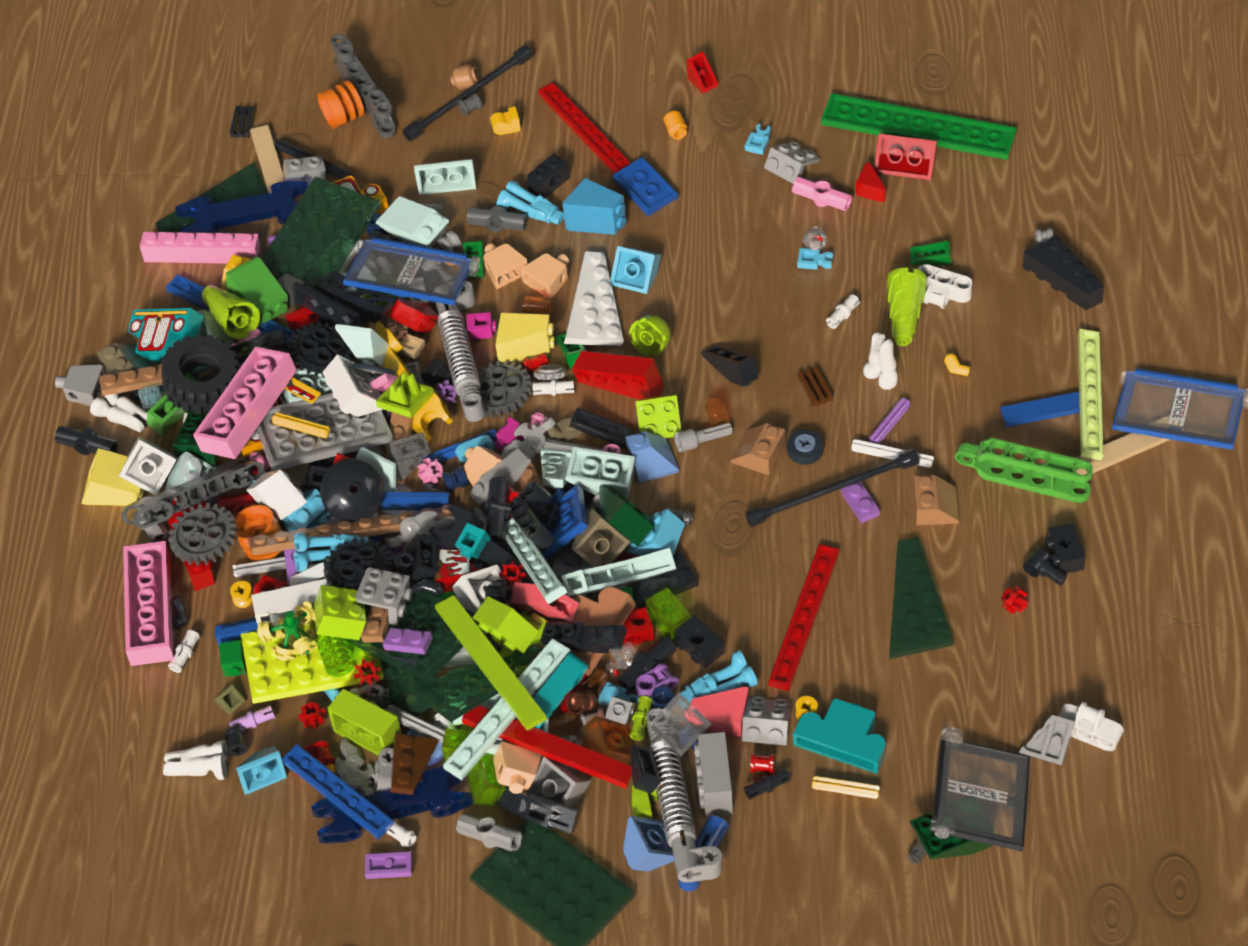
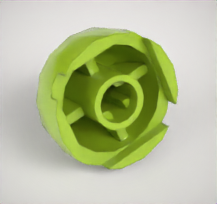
(650, 335)

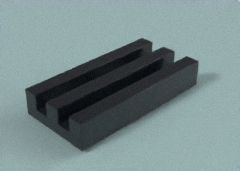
(243, 111)

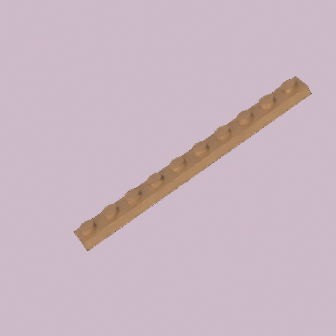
(364, 528)

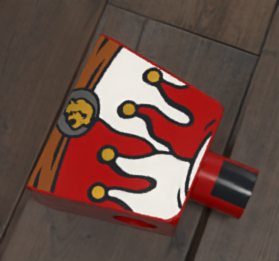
(452, 567)

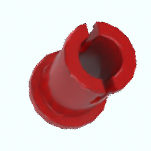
(533, 363)

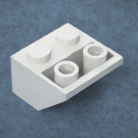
(277, 493)

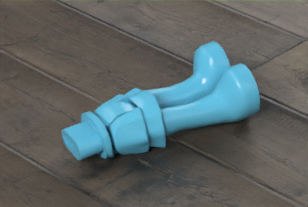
(540, 207)
(302, 543)
(707, 684)

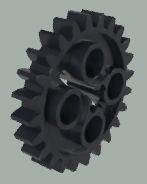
(316, 347)
(349, 563)

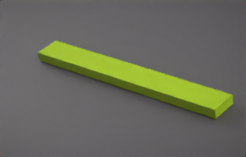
(490, 663)

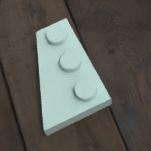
(554, 467)

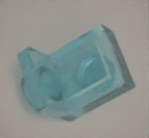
(150, 396)

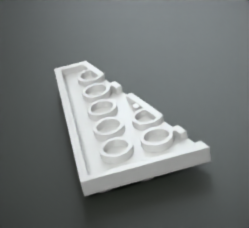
(594, 309)

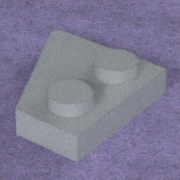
(1051, 741)

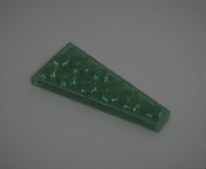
(917, 610)

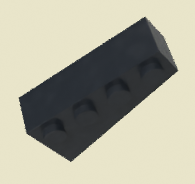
(1065, 272)

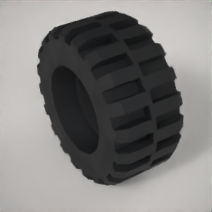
(193, 353)

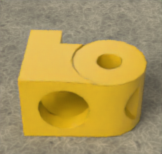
(505, 122)

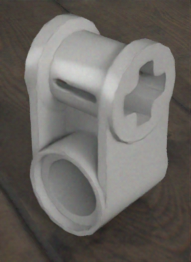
(383, 770)

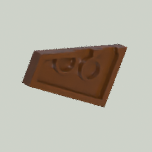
(409, 761)

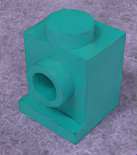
(470, 535)

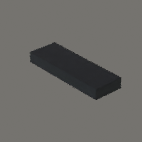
(600, 427)

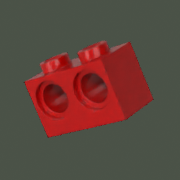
(636, 633)

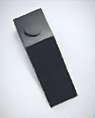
(732, 364)

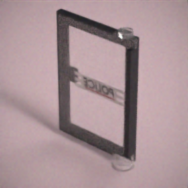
(979, 792)

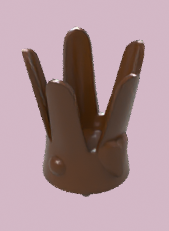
(598, 678)

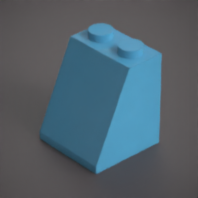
(594, 209)

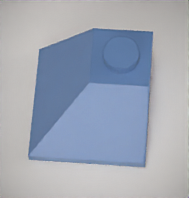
(651, 455)
(646, 844)

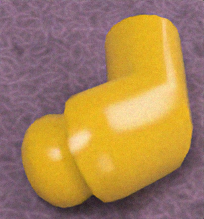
(954, 366)

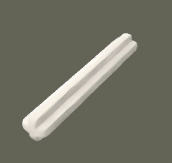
(887, 452)

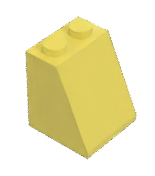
(523, 337)
(104, 483)

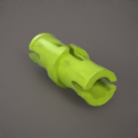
(640, 718)

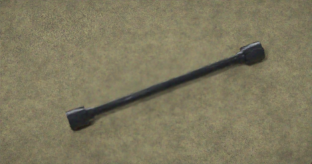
(415, 129)
(904, 460)

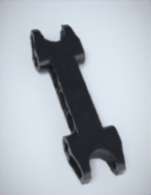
(491, 553)

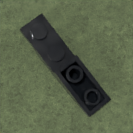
(585, 638)
(539, 809)

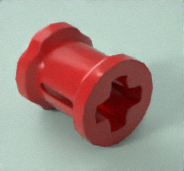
(762, 763)

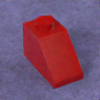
(414, 315)

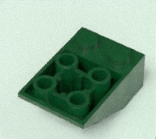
(186, 442)
(624, 515)
(943, 848)

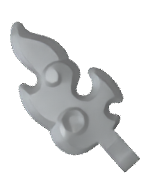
(533, 438)
(419, 525)
(350, 771)

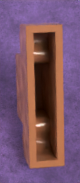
(612, 609)

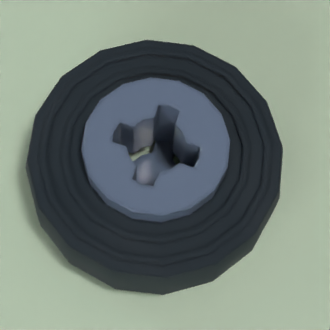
(810, 452)

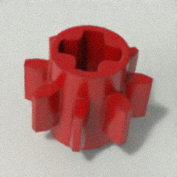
(512, 568)
(1014, 600)
(364, 667)
(312, 715)

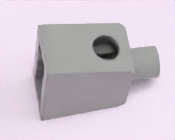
(81, 383)

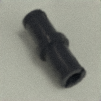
(767, 784)

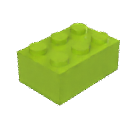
(363, 722)

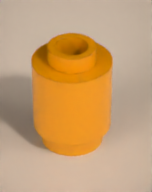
(675, 124)

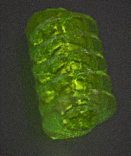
(334, 655)

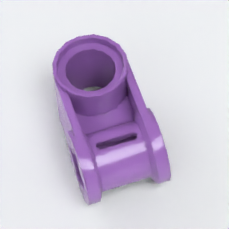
(655, 678)

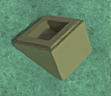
(230, 699)

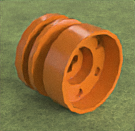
(341, 103)
(256, 521)

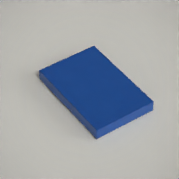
(645, 186)

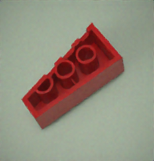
(619, 374)
(202, 575)

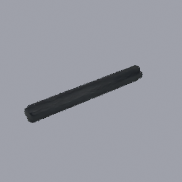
(297, 152)

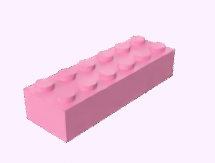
(245, 402)
(148, 603)

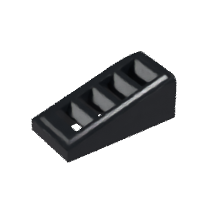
(644, 771)

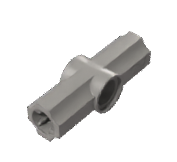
(489, 832)

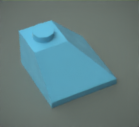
(634, 269)
(261, 770)

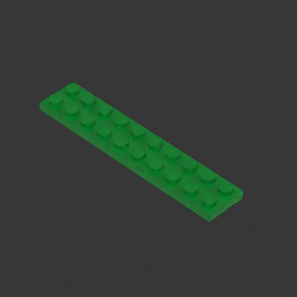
(890, 119)

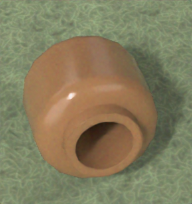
(464, 76)

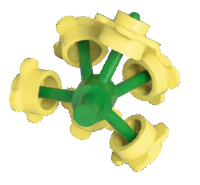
(289, 627)

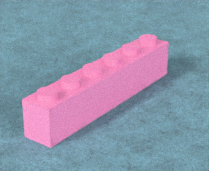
(198, 247)

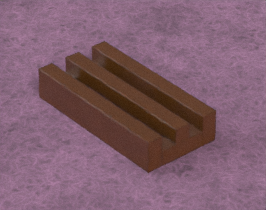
(809, 374)

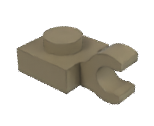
(563, 430)

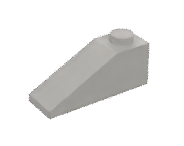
(509, 468)

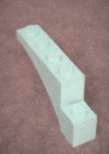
(618, 574)

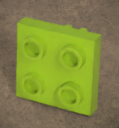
(405, 396)
(659, 415)

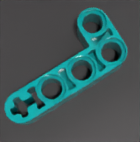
(559, 684)

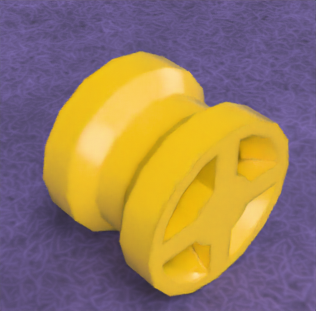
(239, 599)
(803, 703)

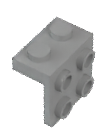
(789, 160)
(385, 591)
(766, 721)

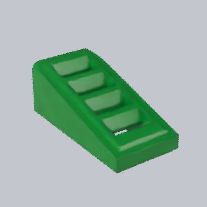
(476, 246)
(943, 255)
(569, 351)

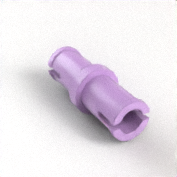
(253, 719)

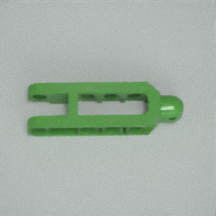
(1058, 471)

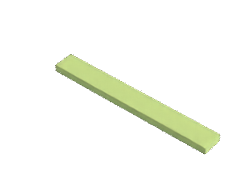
(1090, 394)

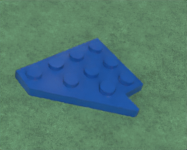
(570, 520)

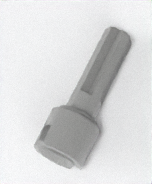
(689, 439)

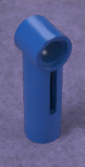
(710, 835)

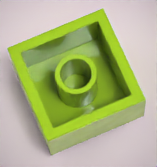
(339, 613)
(505, 625)

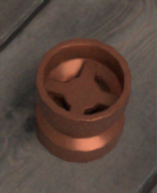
(581, 702)

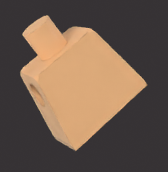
(503, 264)
(546, 274)
(479, 462)
(515, 766)

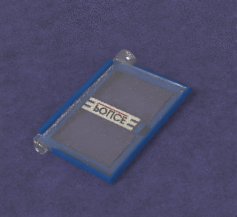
(410, 270)
(1180, 408)

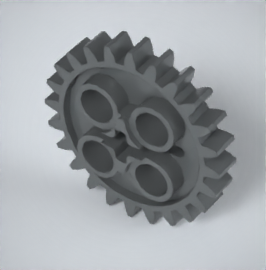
(504, 388)
(207, 534)

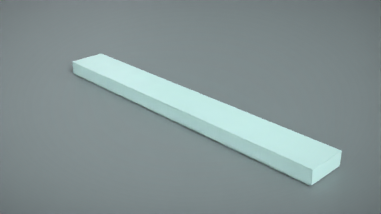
(534, 563)
(501, 715)

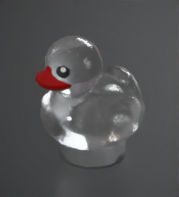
(815, 239)
(622, 659)

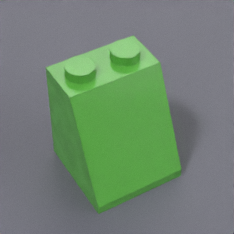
(258, 285)

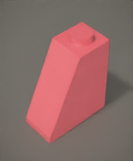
(528, 597)
(724, 710)

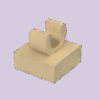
(412, 346)

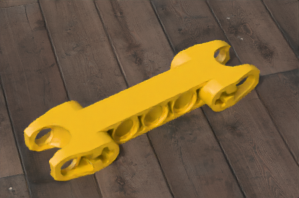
(434, 407)

